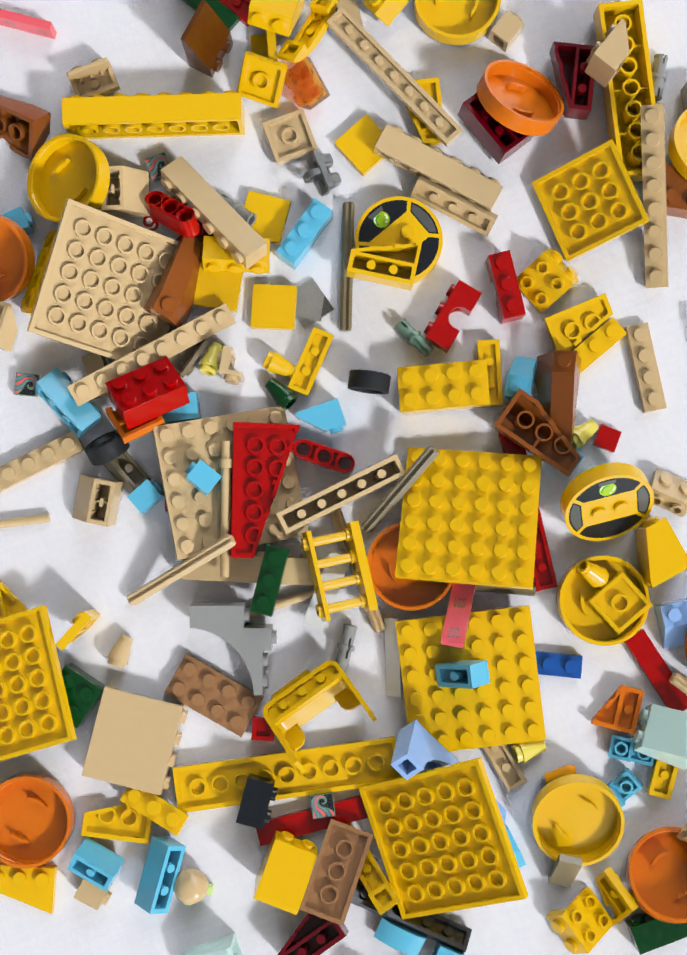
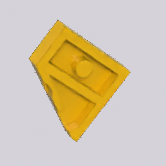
(616, 895)

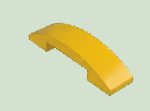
(310, 33)
(377, 884)

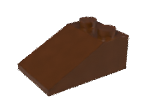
(206, 40)

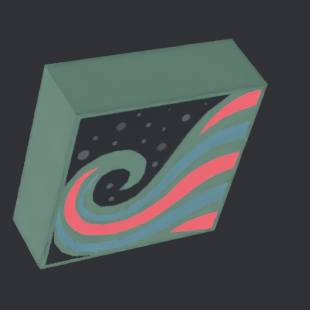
(155, 164)
(26, 384)
(322, 805)

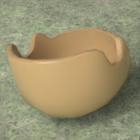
(191, 886)

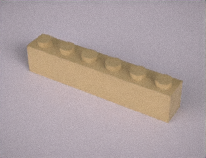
(419, 159)
(214, 212)
(339, 495)
(247, 570)

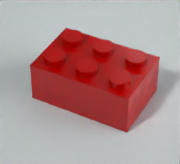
(147, 392)

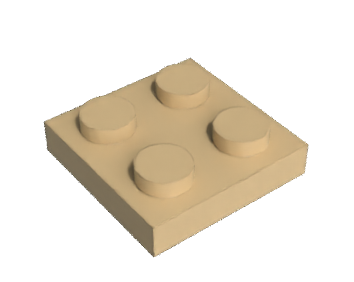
(290, 136)

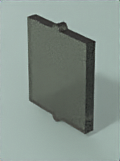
(311, 304)

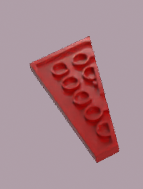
(257, 470)

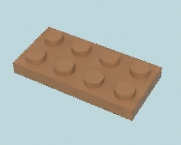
(213, 694)
(336, 872)

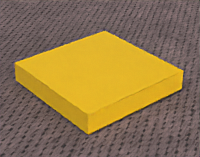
(262, 79)
(359, 144)
(270, 214)
(218, 288)
(273, 307)
(620, 602)

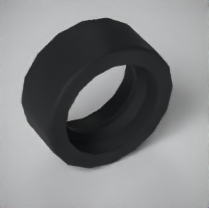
(369, 381)
(106, 448)

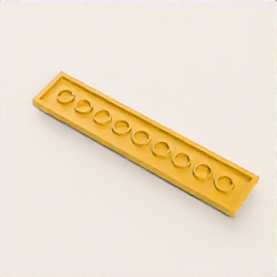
(327, 770)

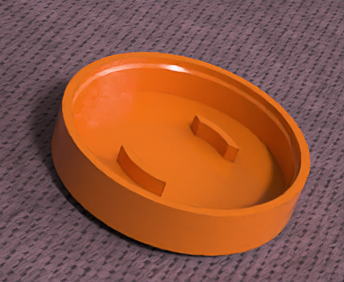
(520, 98)
(16, 259)
(396, 592)
(34, 820)
(659, 875)

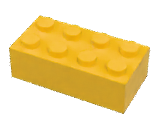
(444, 387)

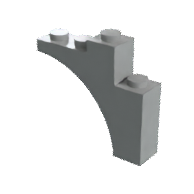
(249, 640)

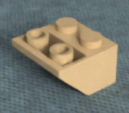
(609, 54)
(127, 192)
(97, 500)

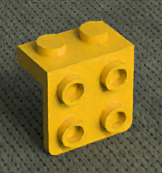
(546, 279)
(581, 922)

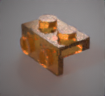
(306, 84)

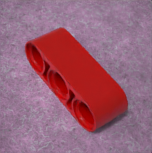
(172, 214)
(316, 448)

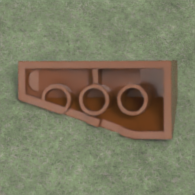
(23, 126)
(176, 288)
(557, 387)
(532, 429)

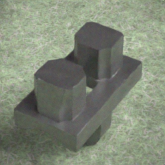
(318, 164)

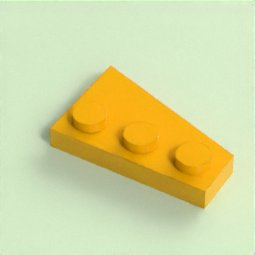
(432, 87)
(575, 323)
(117, 823)
(30, 885)

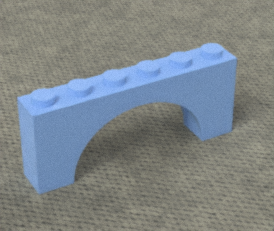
(420, 751)

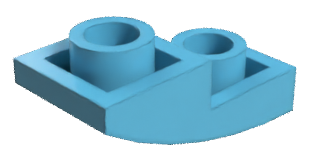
(623, 749)
(625, 785)
(399, 937)

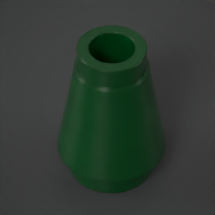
(281, 394)

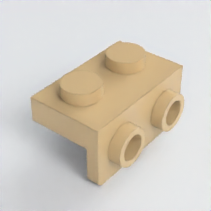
(93, 78)
(226, 363)
(669, 492)

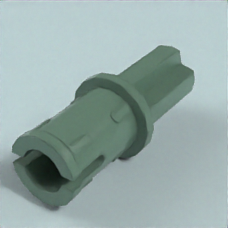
(414, 337)

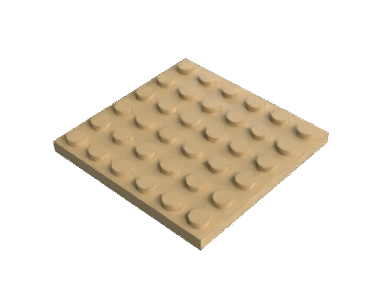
(100, 283)
(197, 517)

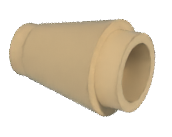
(120, 652)

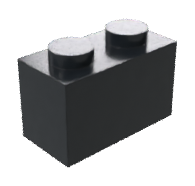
(256, 800)

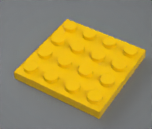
(590, 201)

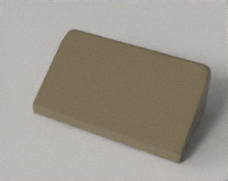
(127, 471)

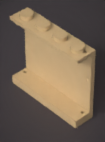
(134, 741)

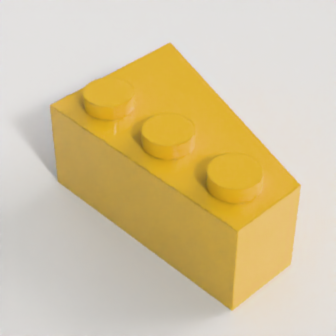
(385, 265)

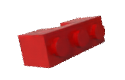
(503, 275)
(461, 299)

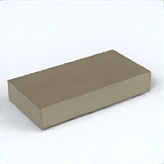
(565, 870)

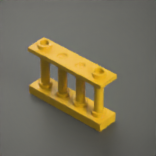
(360, 577)

